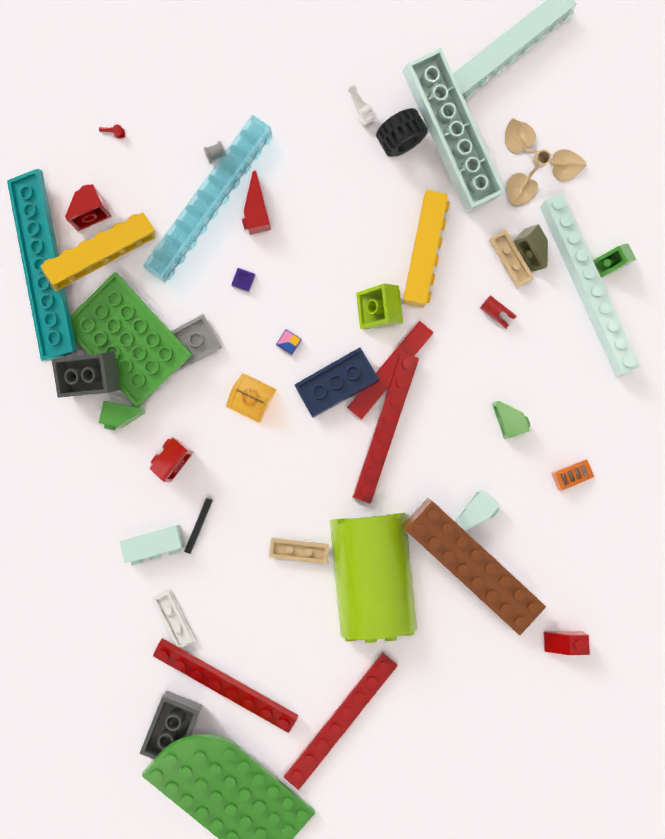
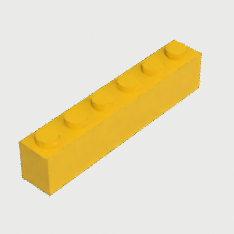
(425, 249)
(98, 251)

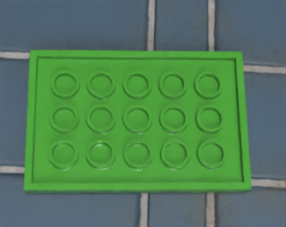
(124, 324)

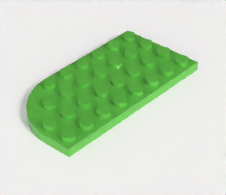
(227, 789)

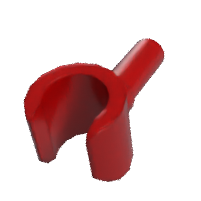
(118, 131)

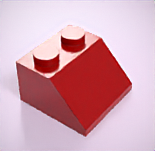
(87, 208)
(170, 460)

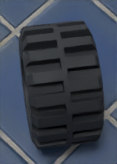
(401, 132)

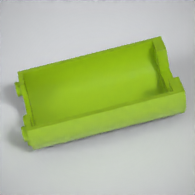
(373, 578)

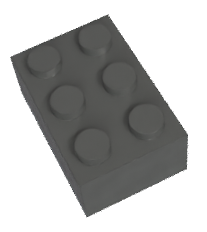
(86, 374)
(171, 722)

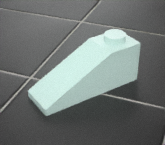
(477, 510)

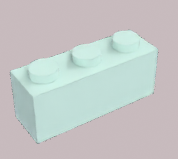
(152, 545)

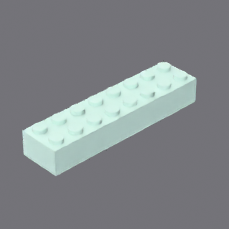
(453, 129)

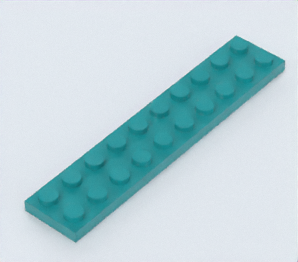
(37, 245)

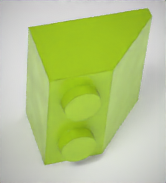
(379, 306)

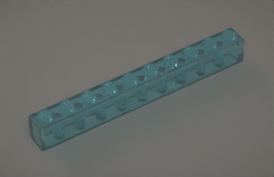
(208, 199)

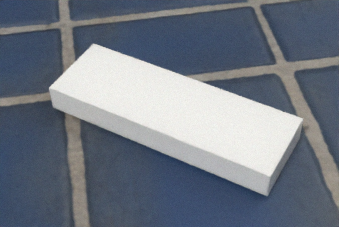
(173, 619)

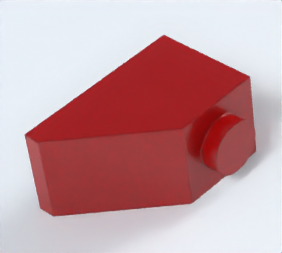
(566, 642)

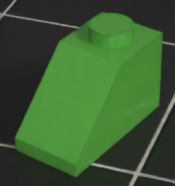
(614, 259)
(118, 415)
(511, 421)

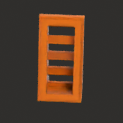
(559, 480)

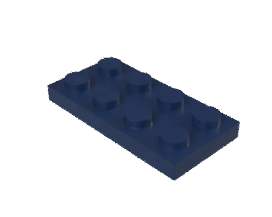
(336, 382)

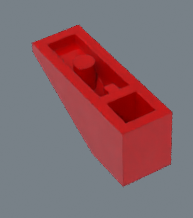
(255, 211)

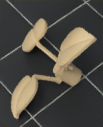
(565, 162)

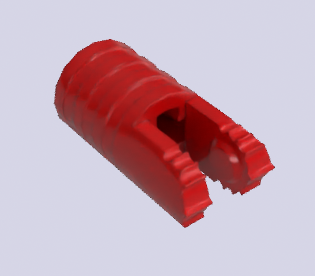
(494, 308)

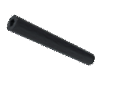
(198, 525)

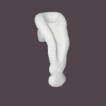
(364, 111)

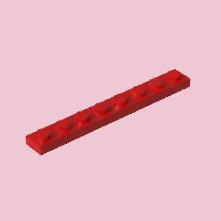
(385, 427)
(225, 685)
(340, 721)

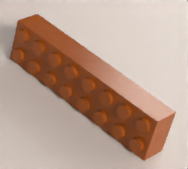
(473, 566)

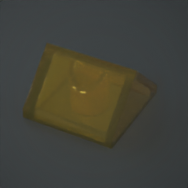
(250, 397)

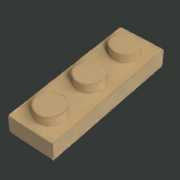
(511, 259)
(299, 550)

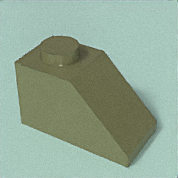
(533, 247)

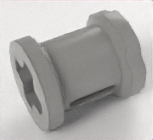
(214, 151)

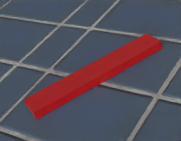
(410, 345)

